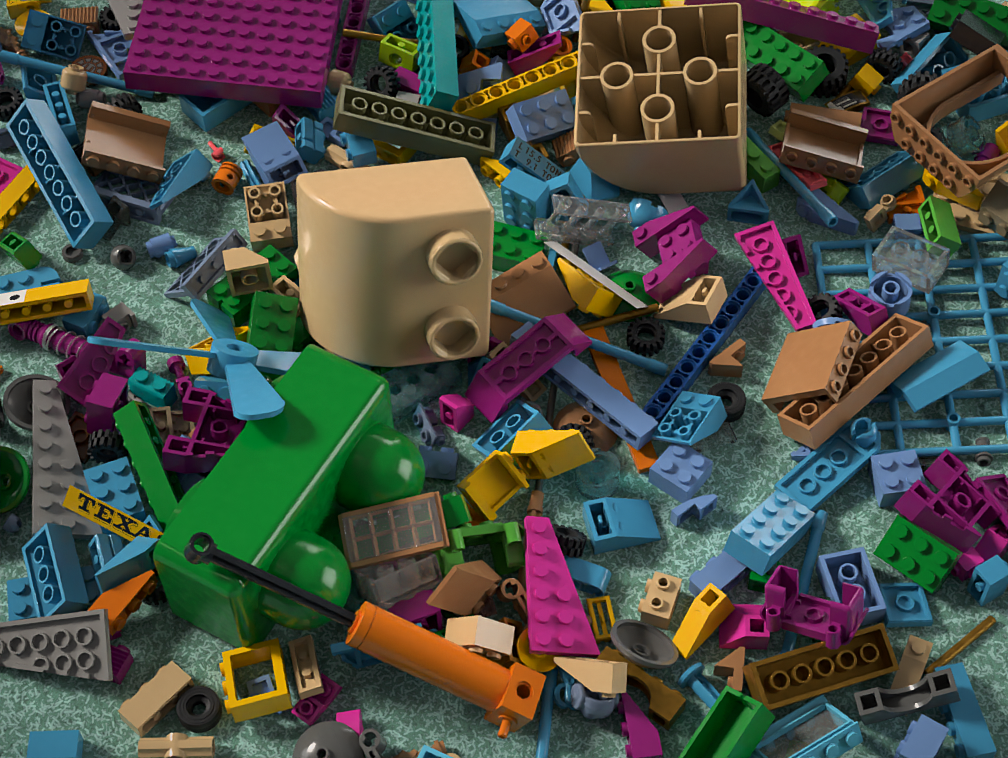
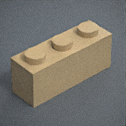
(155, 699)

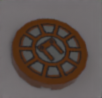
(92, 64)

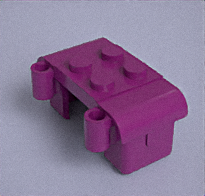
(809, 614)

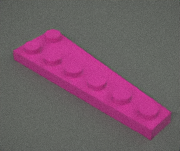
(771, 262)

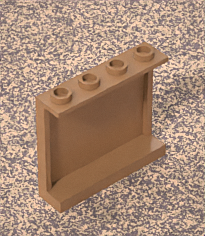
(823, 146)
(812, 364)

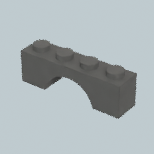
(885, 704)

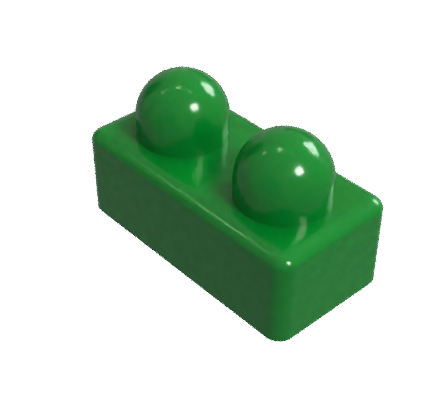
(281, 497)

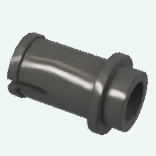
(983, 458)

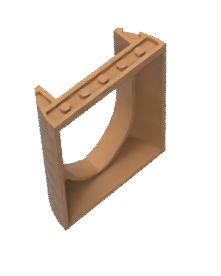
(920, 110)

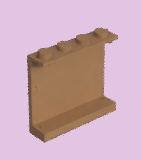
(125, 142)

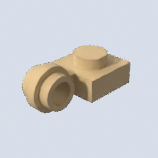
(877, 215)

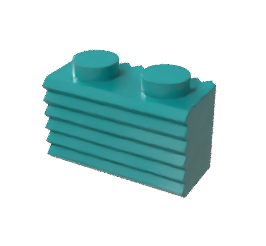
(152, 388)

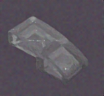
(723, 437)

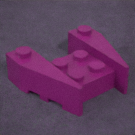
(680, 247)
(212, 435)
(953, 508)

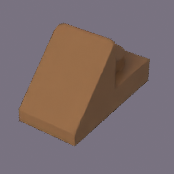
(728, 361)
(731, 667)

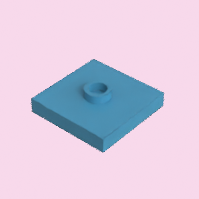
(905, 605)

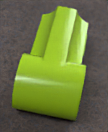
(835, 189)

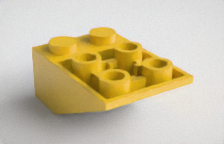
(550, 452)

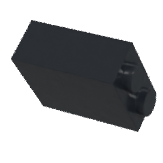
(974, 32)

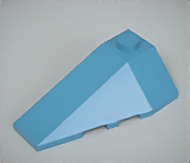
(181, 176)

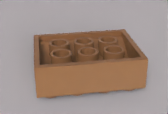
(530, 289)

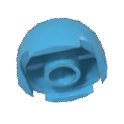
(643, 211)

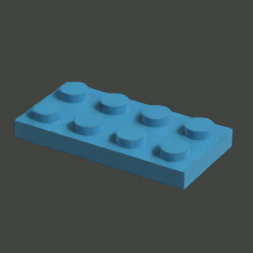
(21, 601)

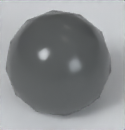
(123, 257)

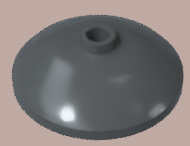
(18, 400)
(643, 644)
(329, 736)

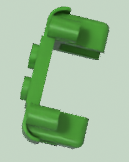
(504, 542)

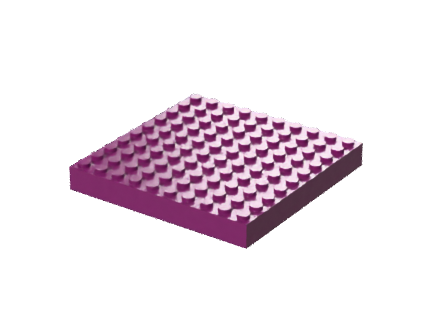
(235, 49)

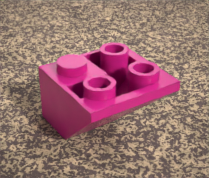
(744, 629)

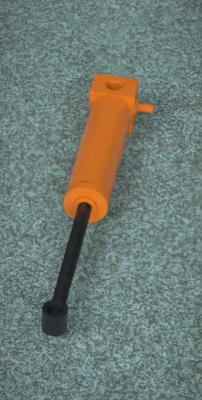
(505, 693)

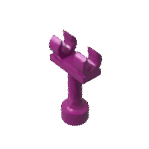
(176, 366)

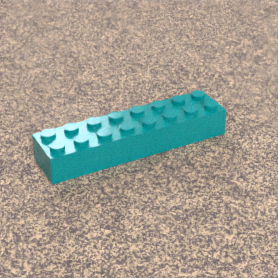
(437, 53)

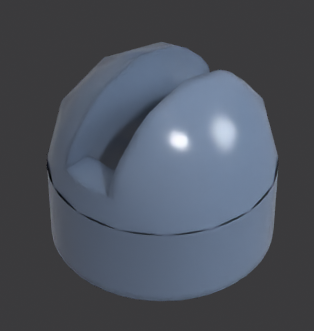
(12, 523)

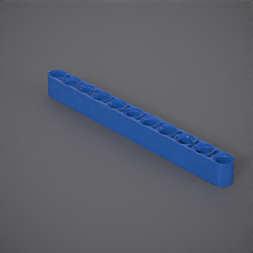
(706, 345)

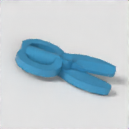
(568, 681)

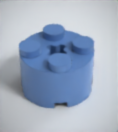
(891, 291)

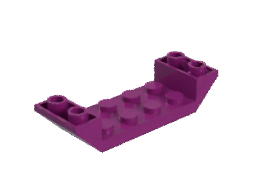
(524, 363)

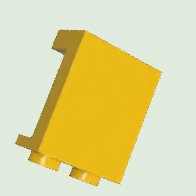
(492, 484)

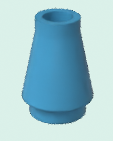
(178, 256)

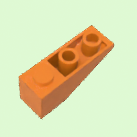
(125, 599)

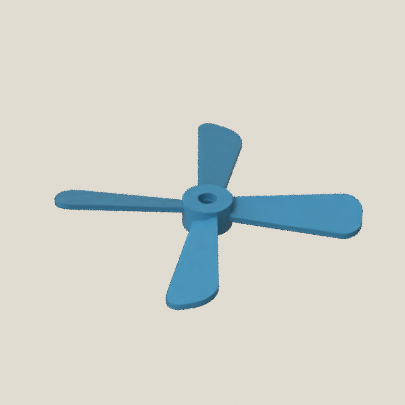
(230, 360)

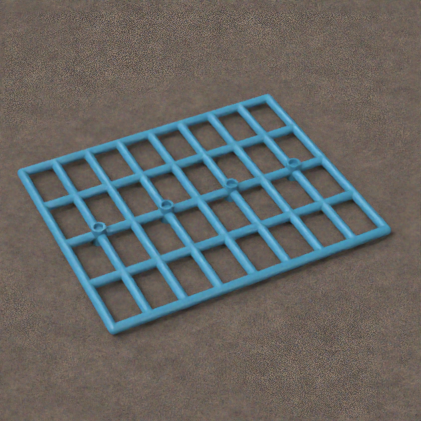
(932, 317)

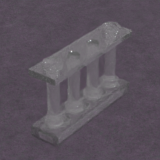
(582, 233)

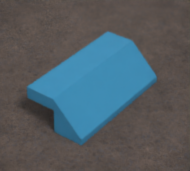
(939, 375)

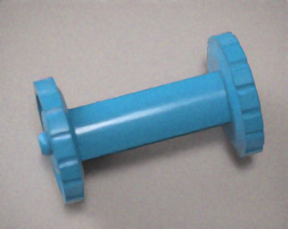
(699, 684)

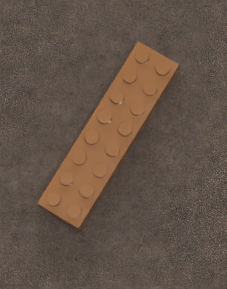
(874, 367)

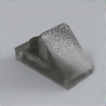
(120, 215)

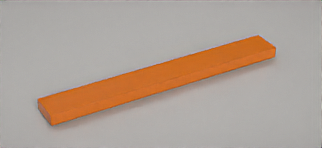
(610, 370)

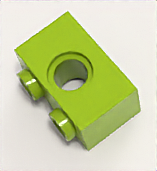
(398, 52)

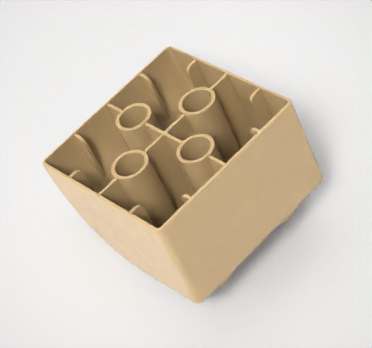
(663, 98)
(396, 262)

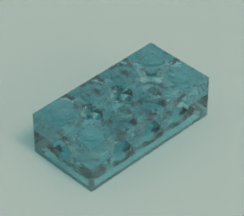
(420, 385)

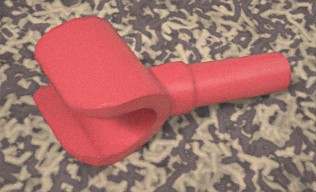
(906, 59)
(218, 154)

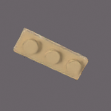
(306, 667)

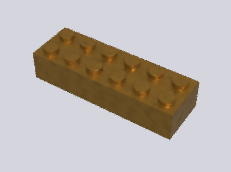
(820, 670)

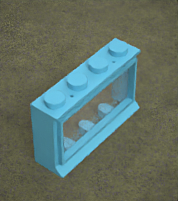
(810, 732)

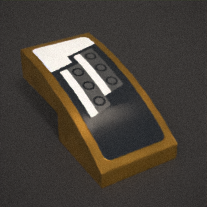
(850, 101)

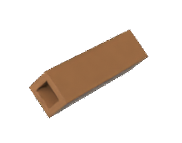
(848, 117)

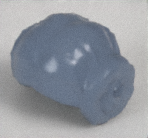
(591, 703)

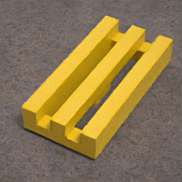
(605, 637)

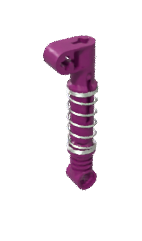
(50, 337)

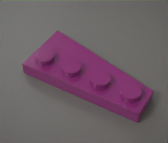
(91, 363)

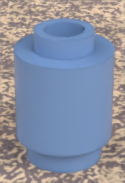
(160, 244)

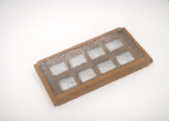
(393, 530)

